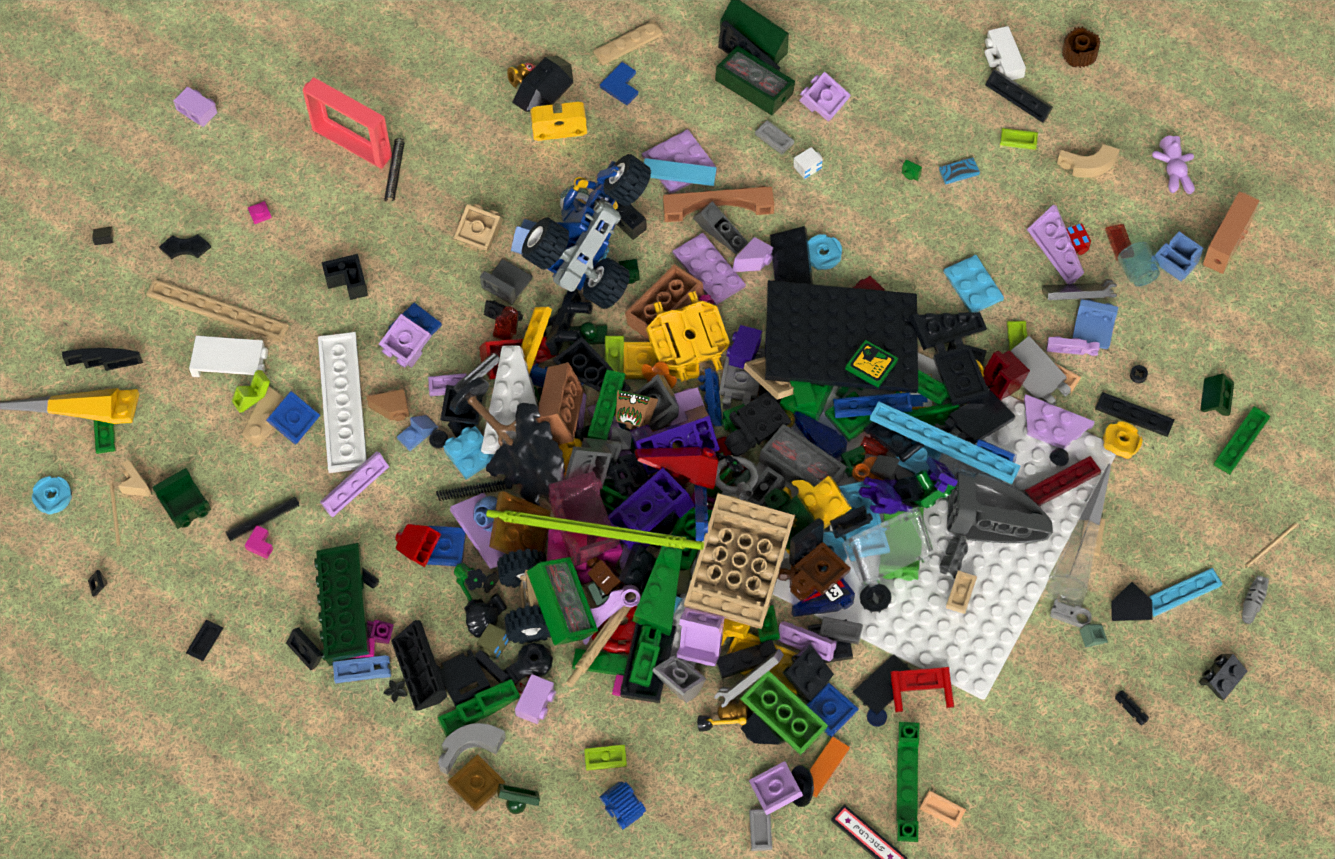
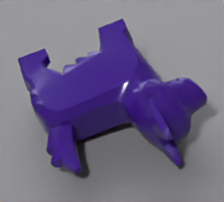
(883, 495)

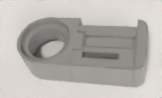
(1068, 614)

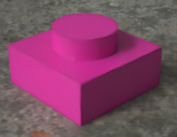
(259, 212)

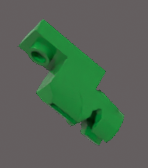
(645, 657)

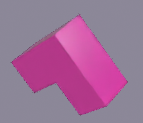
(257, 544)

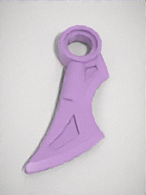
(613, 604)

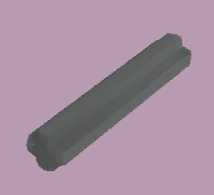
(479, 371)

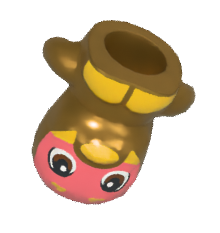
(516, 75)

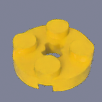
(1122, 448)

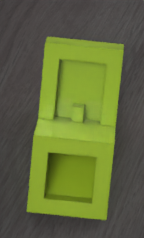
(249, 395)

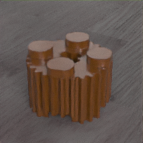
(1081, 47)

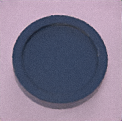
(877, 720)

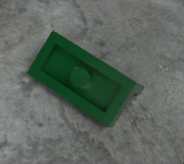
(1217, 394)

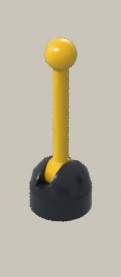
(706, 723)

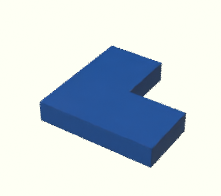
(617, 84)

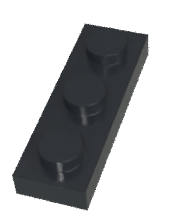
(744, 659)

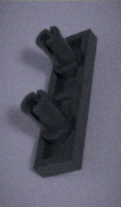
(560, 328)

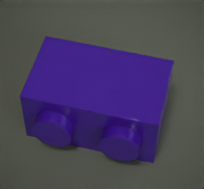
(745, 346)

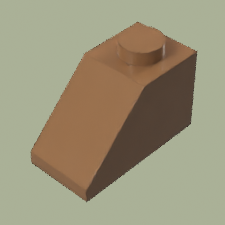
(390, 404)

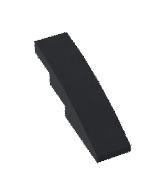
(108, 357)

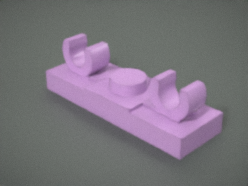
(800, 637)

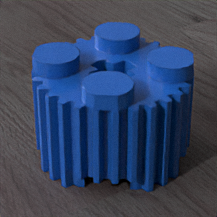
(622, 804)

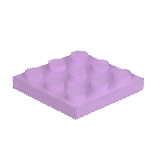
(680, 149)

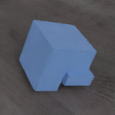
(1179, 256)

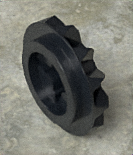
(882, 593)

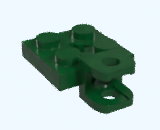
(782, 502)

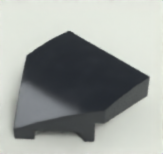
(1132, 605)

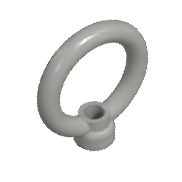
(743, 489)

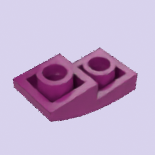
(380, 630)

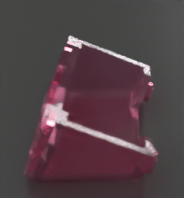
(581, 501)

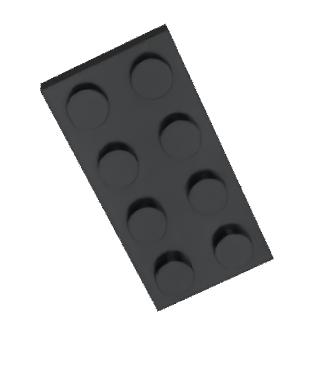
(791, 256)

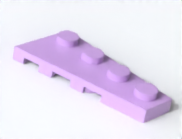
(1056, 244)

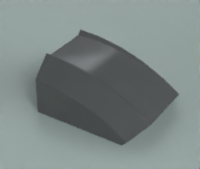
(667, 406)

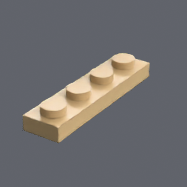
(627, 42)

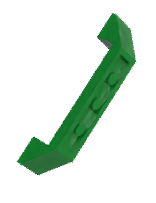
(907, 782)

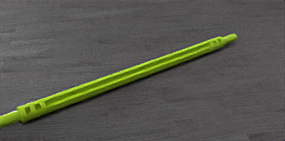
(596, 529)

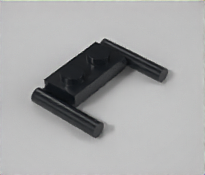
(893, 441)

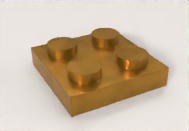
(476, 782)

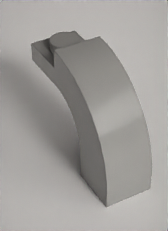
(467, 737)

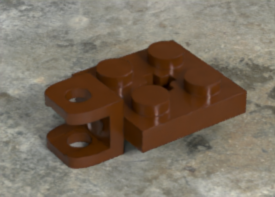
(811, 578)

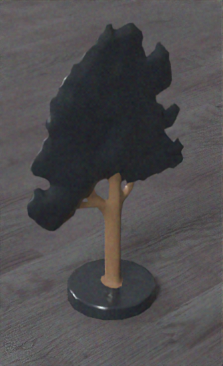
(529, 458)

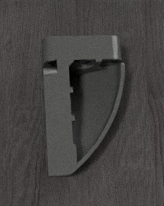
(995, 512)

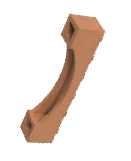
(755, 199)

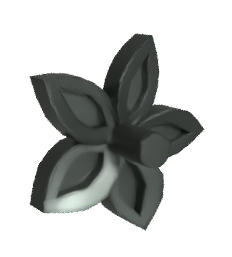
(396, 690)

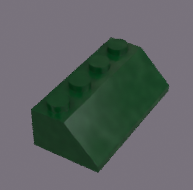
(757, 29)

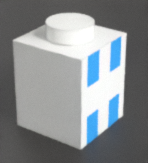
(808, 162)

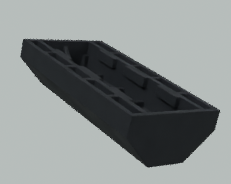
(419, 666)

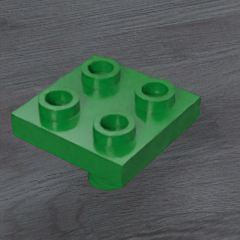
(930, 493)

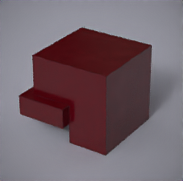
(1004, 374)

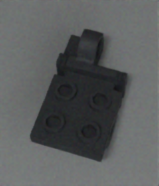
(755, 423)

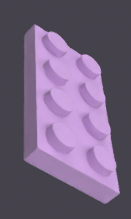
(709, 267)

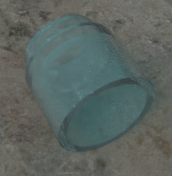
(1139, 264)

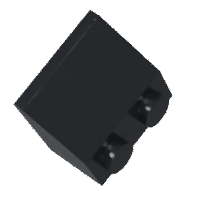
(468, 417)

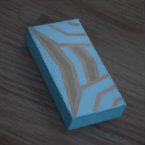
(959, 171)

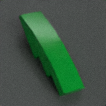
(480, 707)

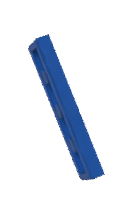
(866, 404)

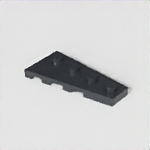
(731, 38)
(945, 326)

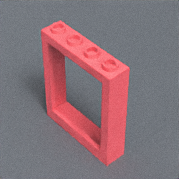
(318, 94)

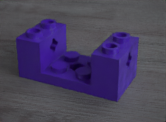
(694, 432)
(662, 494)

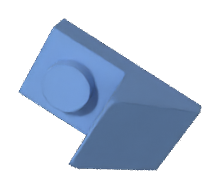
(520, 235)
(419, 430)

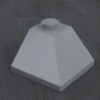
(680, 678)

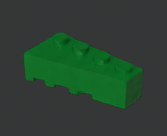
(659, 595)

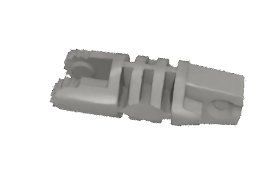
(1254, 599)

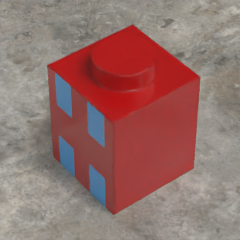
(1079, 238)

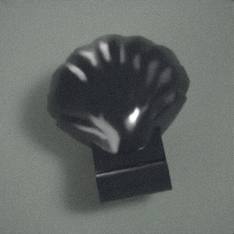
(481, 614)
(525, 666)

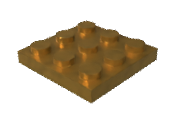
(513, 536)

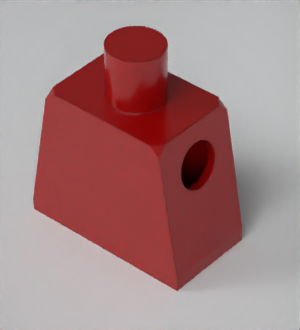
(417, 542)

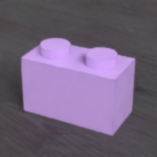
(195, 106)
(535, 699)

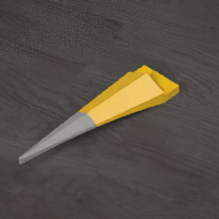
(104, 405)

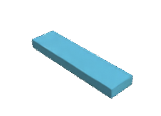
(681, 172)
(1185, 591)

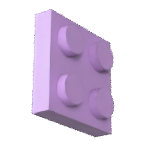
(775, 788)

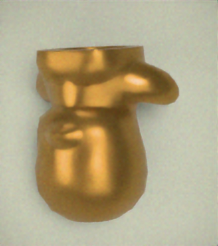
(734, 711)

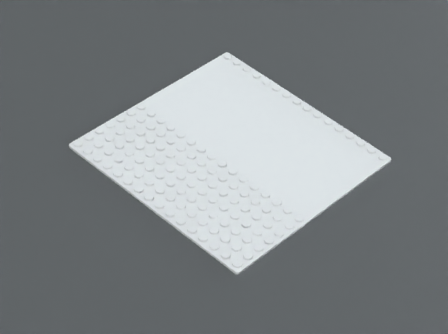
(1008, 574)

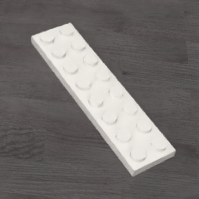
(342, 402)

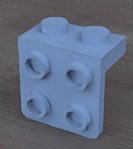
(1095, 322)

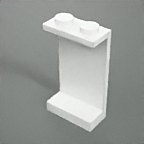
(227, 355)

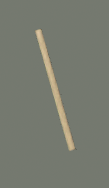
(115, 515)
(1270, 545)

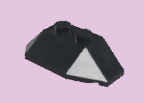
(544, 83)

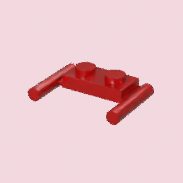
(921, 680)

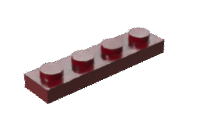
(1063, 481)

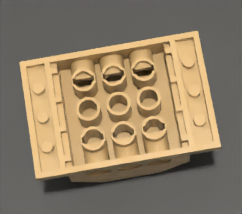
(739, 561)

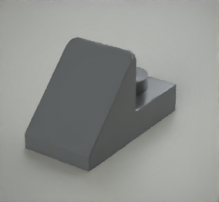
(888, 468)

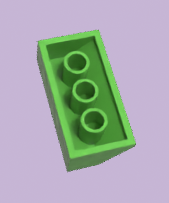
(784, 713)

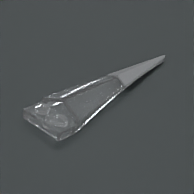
(1073, 568)

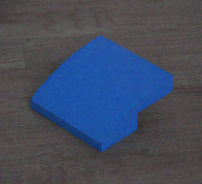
(997, 450)

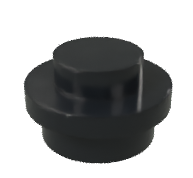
(438, 439)
(1059, 457)

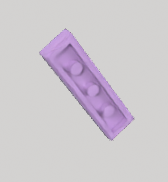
(354, 484)

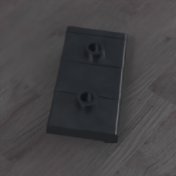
(654, 691)

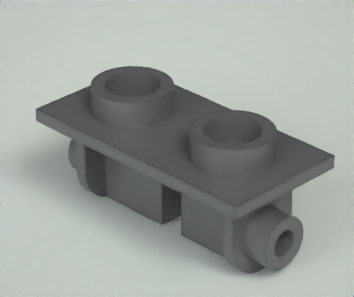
(957, 549)

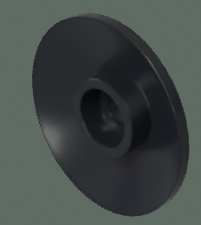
(805, 783)

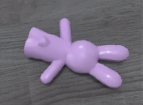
(1176, 164)

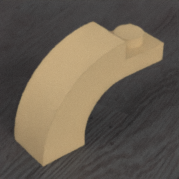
(1089, 165)

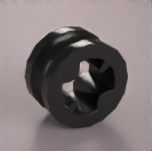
(1141, 369)

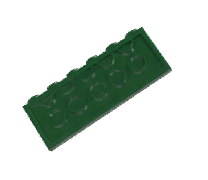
(341, 603)

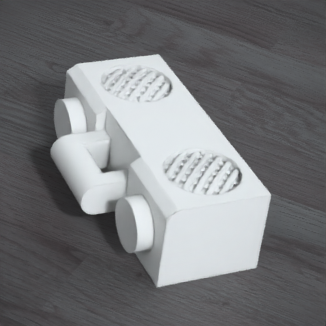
(1008, 59)

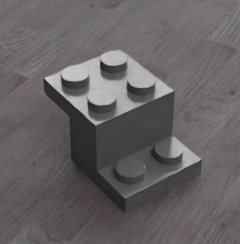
(593, 456)

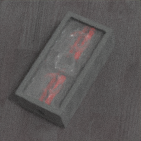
(799, 458)

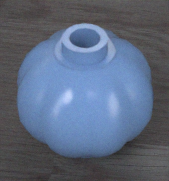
(481, 509)

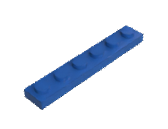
(701, 514)

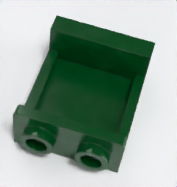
(181, 499)

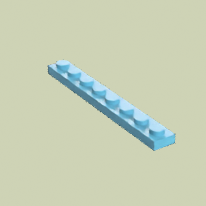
(945, 442)

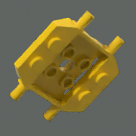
(709, 335)

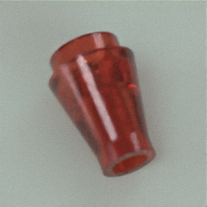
(873, 447)

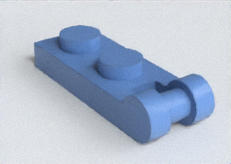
(361, 669)

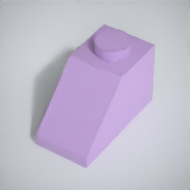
(753, 256)

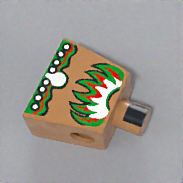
(634, 409)

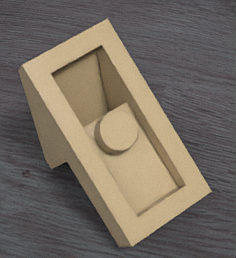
(134, 484)

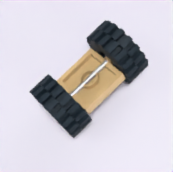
(527, 622)

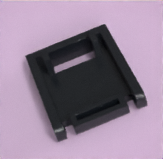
(461, 672)

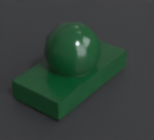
(591, 333)
(517, 797)

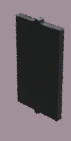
(877, 689)

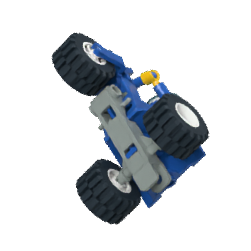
(578, 243)

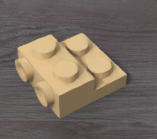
(478, 227)

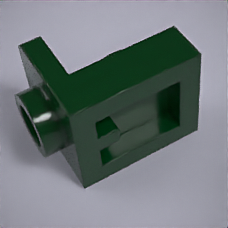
(632, 266)
(853, 458)

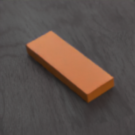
(827, 763)

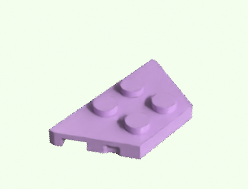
(1053, 423)

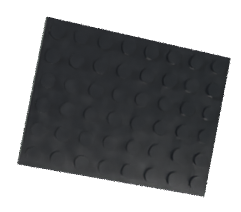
(821, 327)

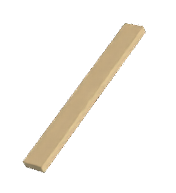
(217, 310)

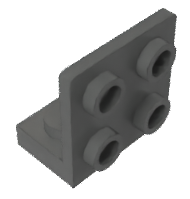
(505, 281)

